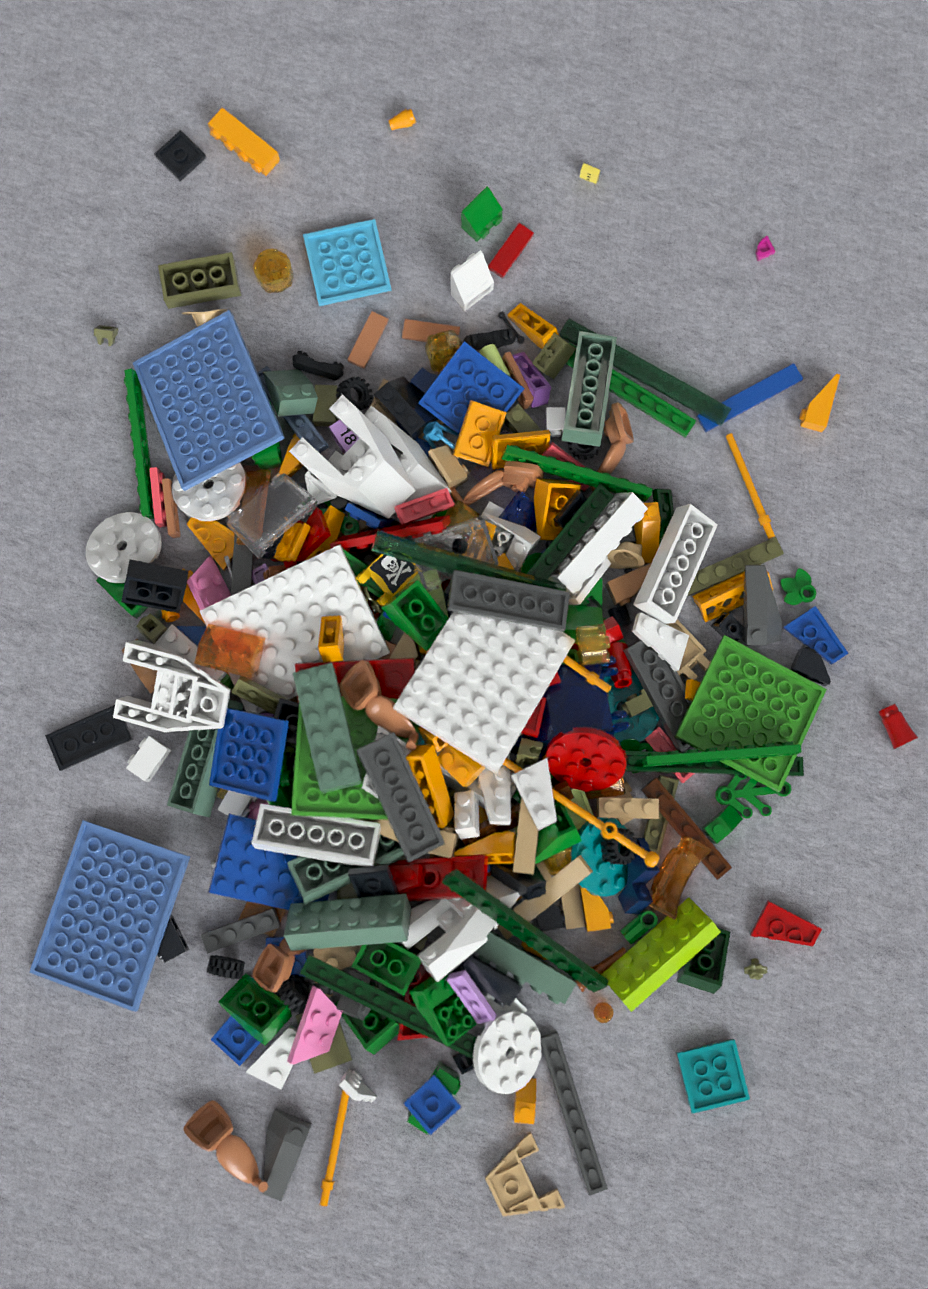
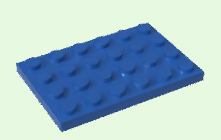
(251, 872)

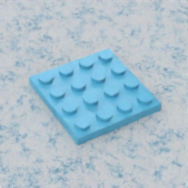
(347, 262)

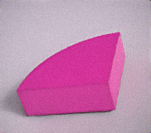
(764, 249)

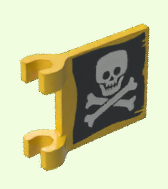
(389, 574)

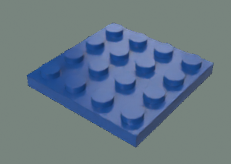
(465, 379)
(249, 754)

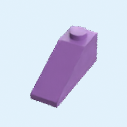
(536, 382)

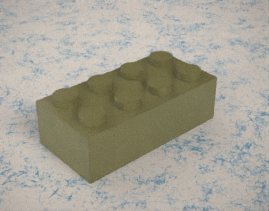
(199, 280)

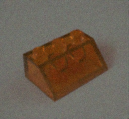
(230, 651)

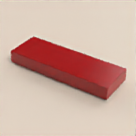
(511, 250)

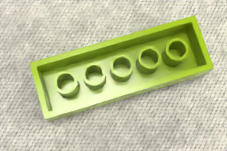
(660, 954)

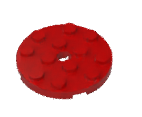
(605, 755)

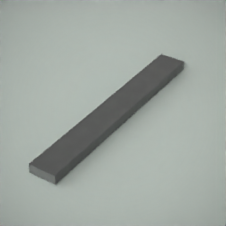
(242, 557)
(573, 1113)

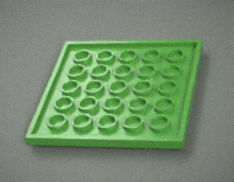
(750, 703)
(341, 803)

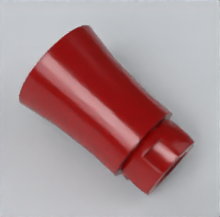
(623, 678)
(896, 726)

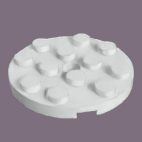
(213, 502)
(104, 545)
(490, 1062)

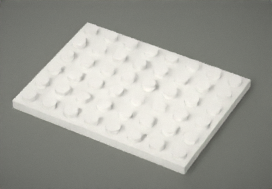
(289, 616)
(483, 683)

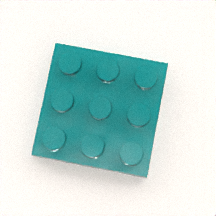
(713, 1076)

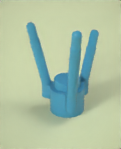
(434, 432)

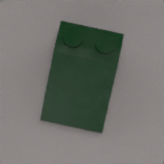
(707, 967)

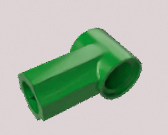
(637, 927)

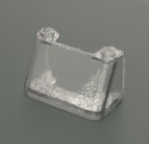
(271, 513)
(478, 547)

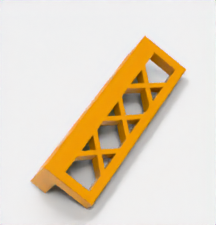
(719, 593)

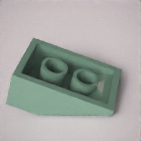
(290, 392)

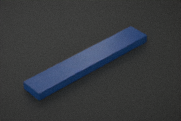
(756, 394)

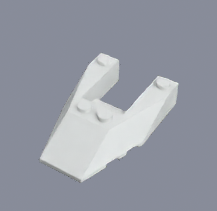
(412, 457)
(367, 472)
(182, 694)
(464, 927)

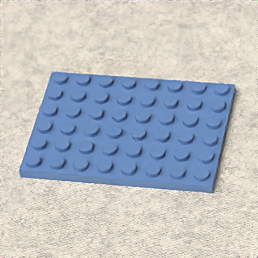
(207, 400)
(110, 915)

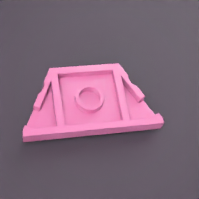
(208, 584)
(315, 1028)

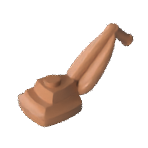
(620, 433)
(516, 476)
(363, 691)
(274, 966)
(211, 1130)

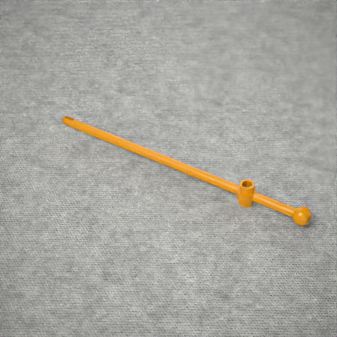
(650, 858)

